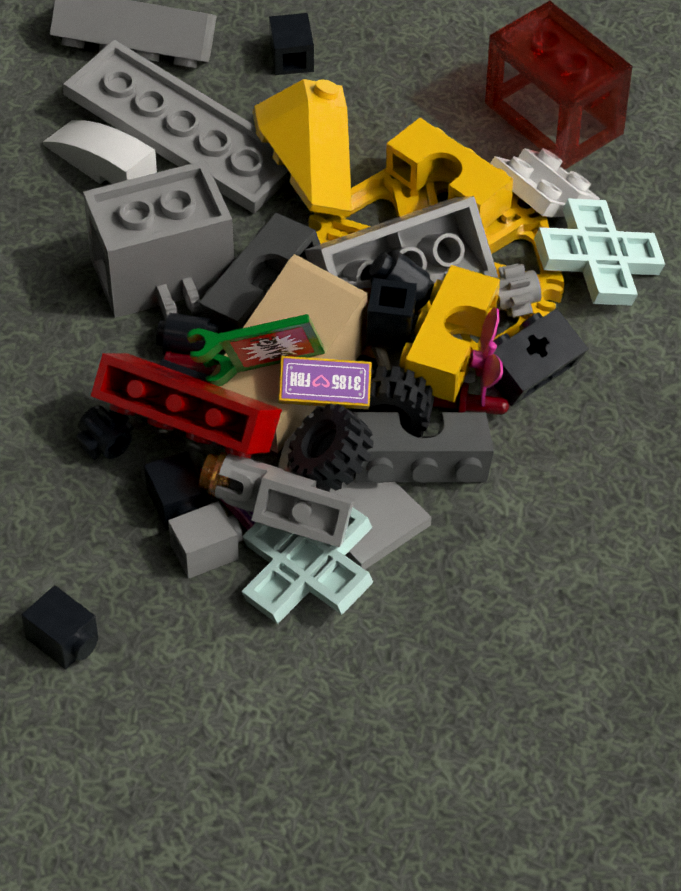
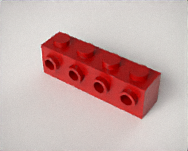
(186, 403)

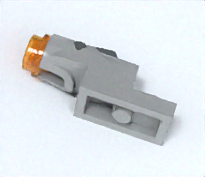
(277, 497)

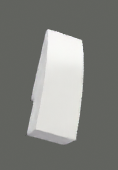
(102, 151)

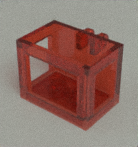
(567, 67)

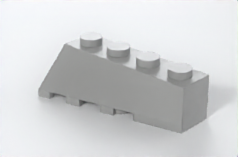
(138, 26)
(429, 237)

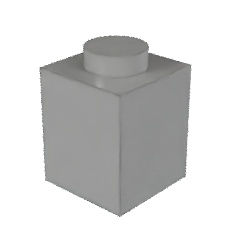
(205, 539)

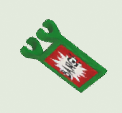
(255, 346)

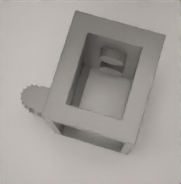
(159, 239)

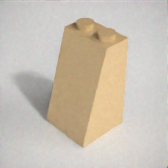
(338, 316)

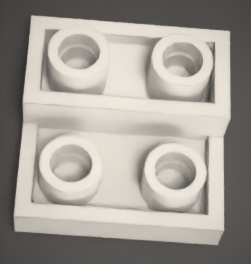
(543, 182)

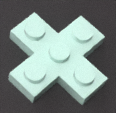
(599, 252)
(305, 566)

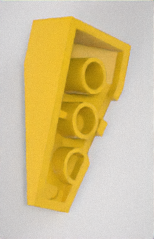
(312, 140)

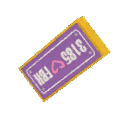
(324, 382)

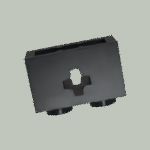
(553, 349)

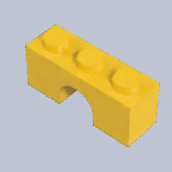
(429, 155)
(456, 307)

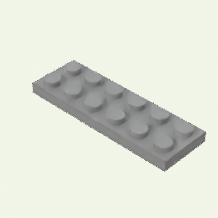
(178, 123)

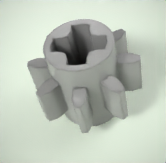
(518, 290)

